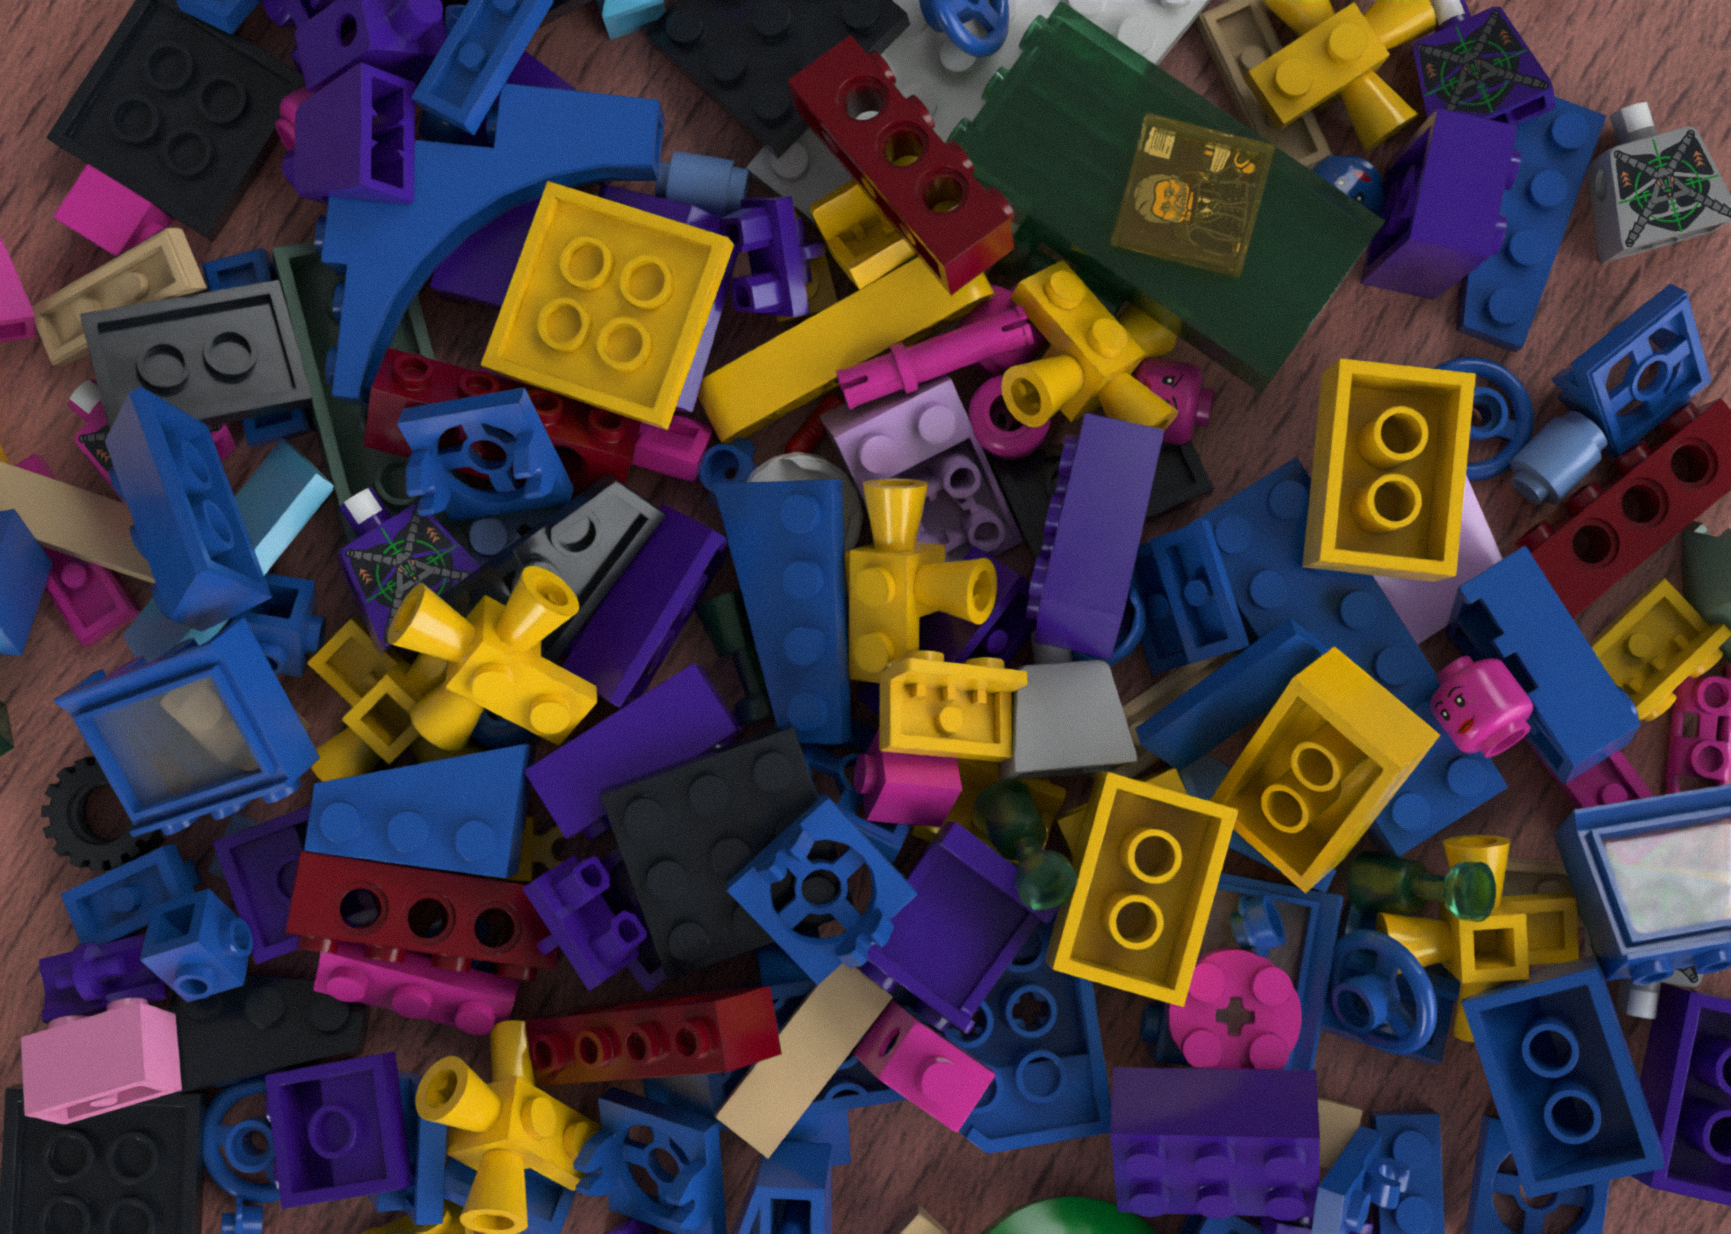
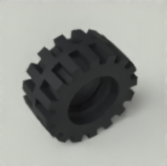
(73, 832)

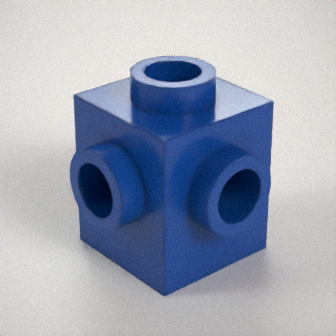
(287, 624)
(197, 945)

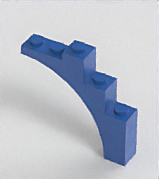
(457, 191)

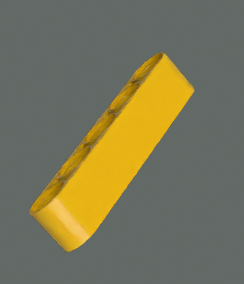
(804, 359)

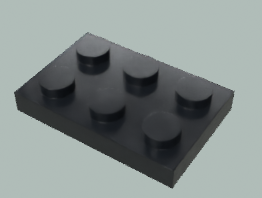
(206, 353)

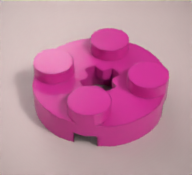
(1262, 990)

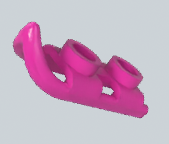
(1707, 753)

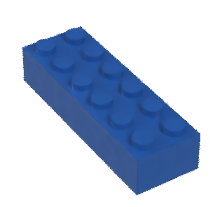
(1262, 553)

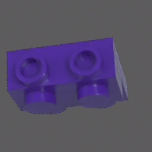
(261, 874)
(338, 1130)

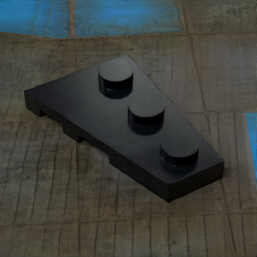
(1033, 480)
(581, 543)
(263, 1030)

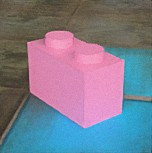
(100, 1062)

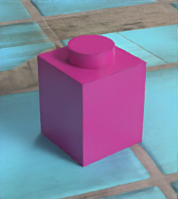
(110, 213)
(906, 786)

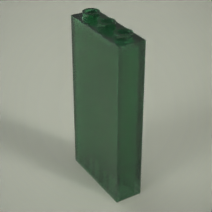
(1061, 153)

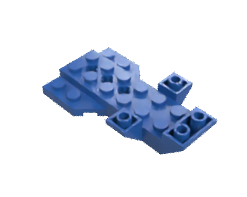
(1046, 1071)

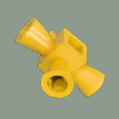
(1340, 60)
(1087, 356)
(904, 580)
(494, 661)
(381, 697)
(1500, 948)
(503, 1129)

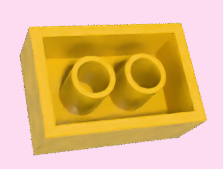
(1389, 470)
(1322, 767)
(1142, 888)

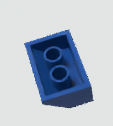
(183, 513)
(1563, 1078)

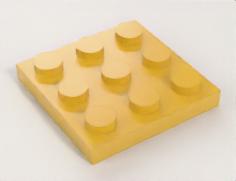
(607, 304)

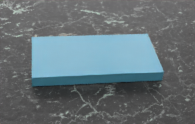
(274, 510)

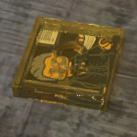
(1193, 195)

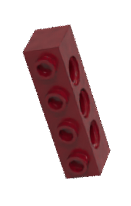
(951, 243)
(584, 436)
(1666, 505)
(325, 880)
(654, 1037)

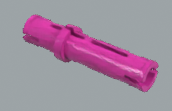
(934, 357)

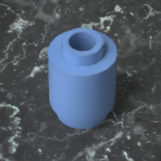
(703, 182)
(1557, 458)

